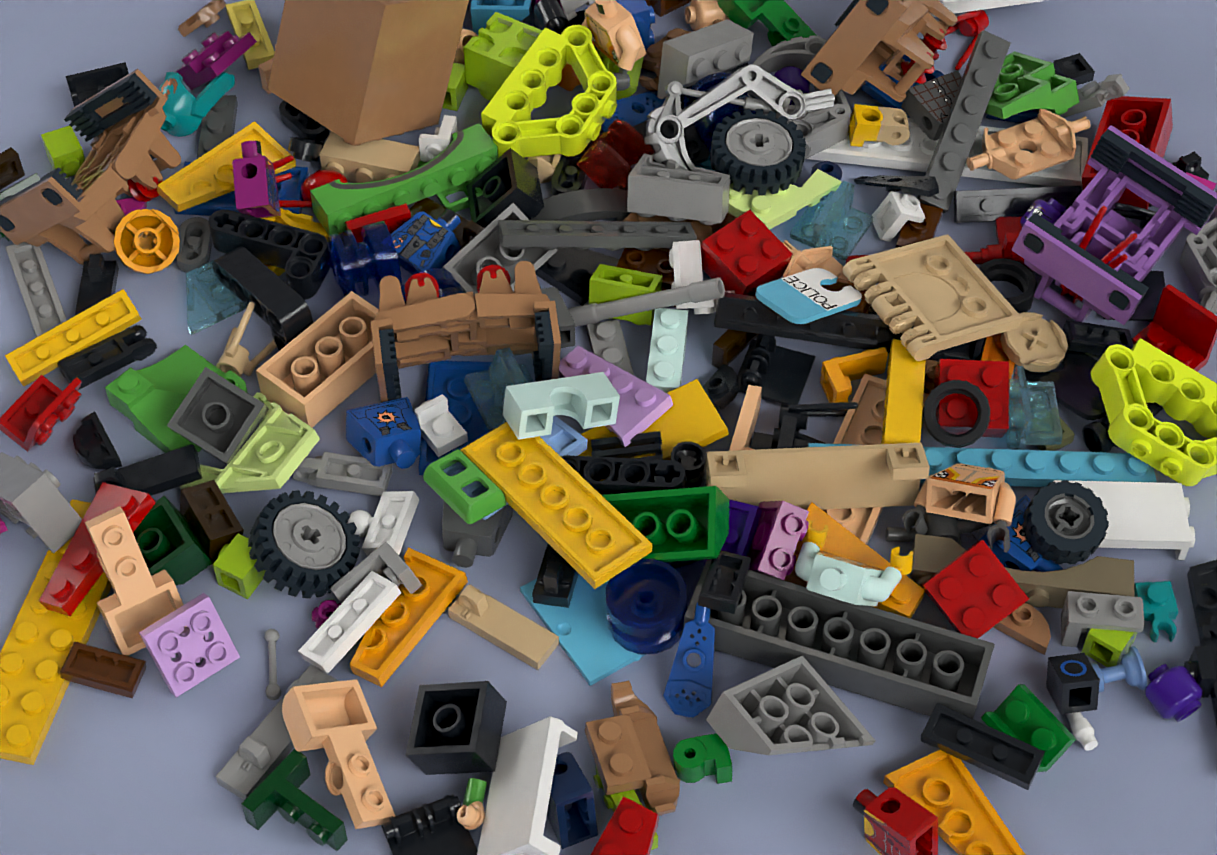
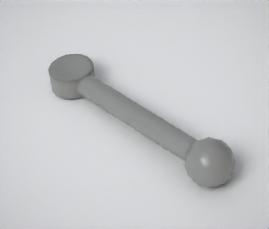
(273, 689)

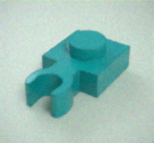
(1158, 607)

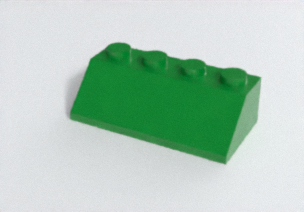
(678, 521)

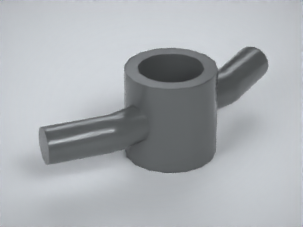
(938, 526)

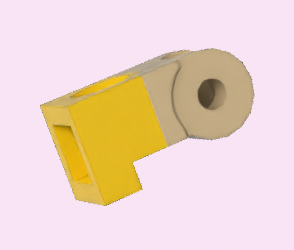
(878, 125)

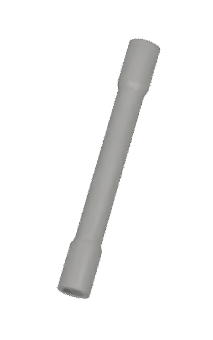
(694, 292)

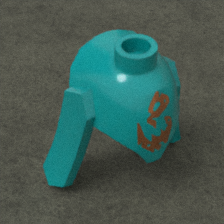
(184, 110)

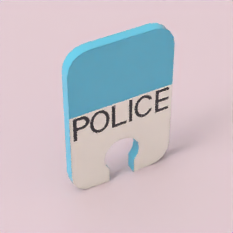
(803, 298)

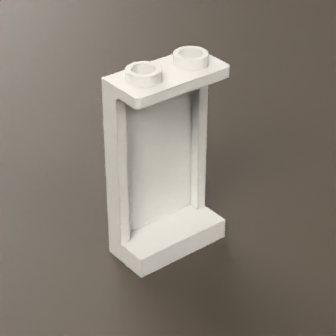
(1145, 515)
(522, 790)

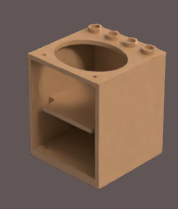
(367, 63)

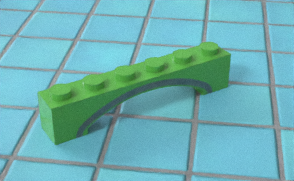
(461, 161)

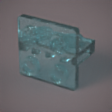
(833, 223)
(489, 386)
(1032, 413)

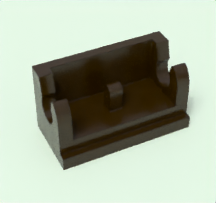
(209, 517)

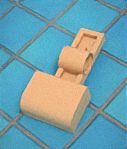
(138, 596)
(340, 722)

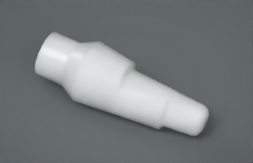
(1082, 730)

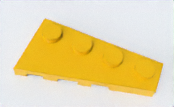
(213, 172)

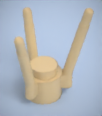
(236, 356)

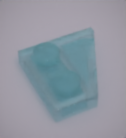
(208, 299)

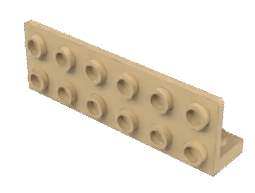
(822, 475)

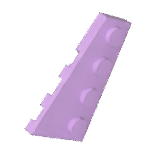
(638, 402)

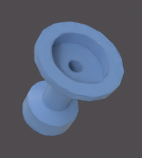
(1130, 669)

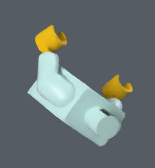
(847, 578)

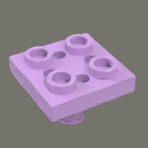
(190, 643)

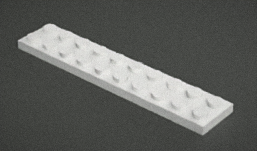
(919, 149)

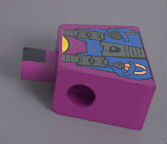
(257, 194)

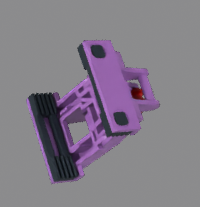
(1055, 248)

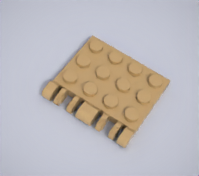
(935, 291)

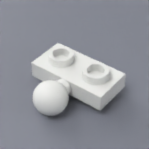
(389, 521)

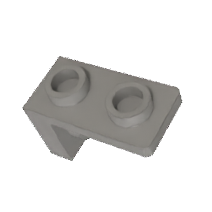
(383, 562)
(1099, 612)

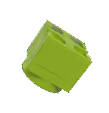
(496, 52)

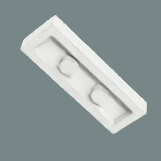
(349, 622)

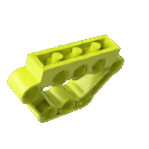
(509, 111)
(1149, 375)

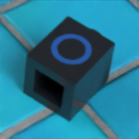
(1072, 683)

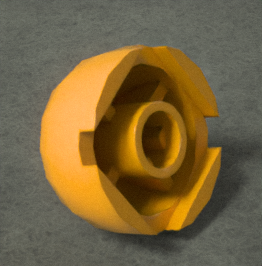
(146, 241)

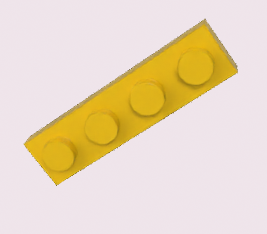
(72, 336)

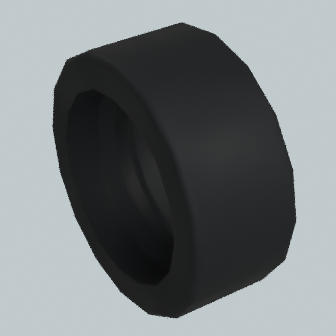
(1014, 273)
(977, 397)

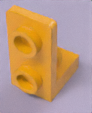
(841, 370)

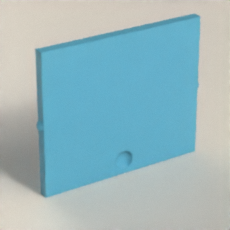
(584, 631)

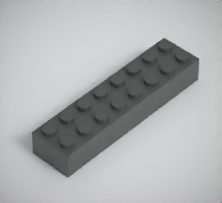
(851, 645)

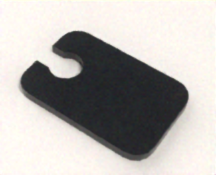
(1074, 385)

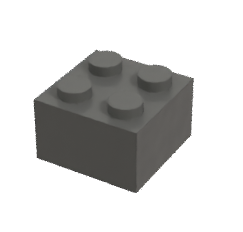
(217, 416)

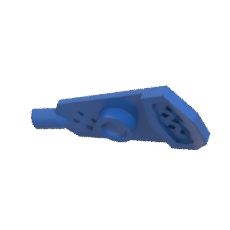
(624, 111)
(689, 677)

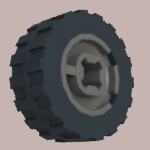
(1065, 522)

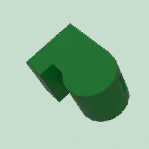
(702, 757)

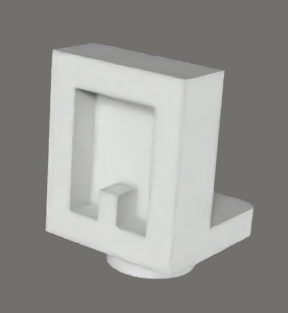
(433, 145)
(894, 213)
(439, 426)

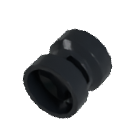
(1097, 437)
(693, 459)

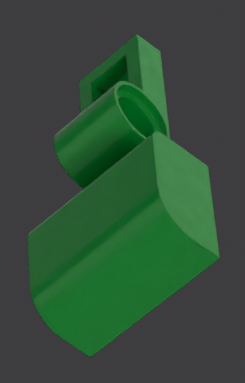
(774, 14)

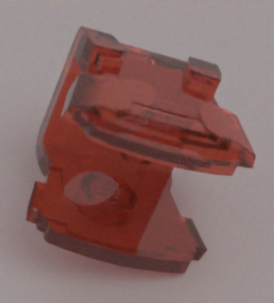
(612, 155)

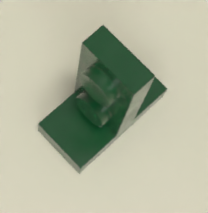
(281, 793)

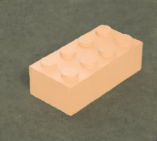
(322, 362)

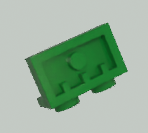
(1030, 721)

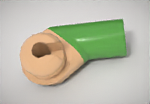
(472, 812)

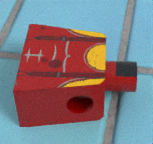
(897, 823)

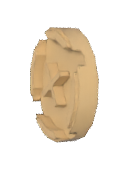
(1035, 344)

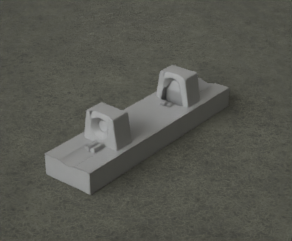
(265, 746)

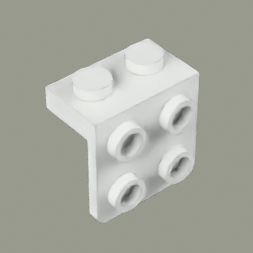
(687, 265)

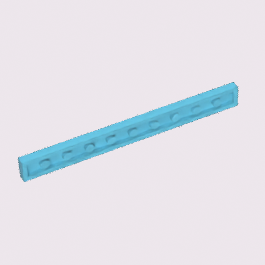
(1039, 467)

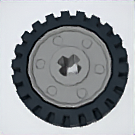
(758, 151)
(303, 543)

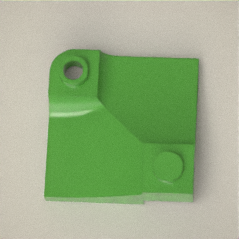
(1028, 85)
(156, 392)

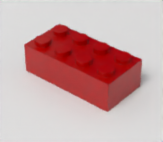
(1141, 119)

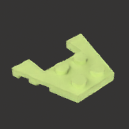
(779, 207)
(267, 456)

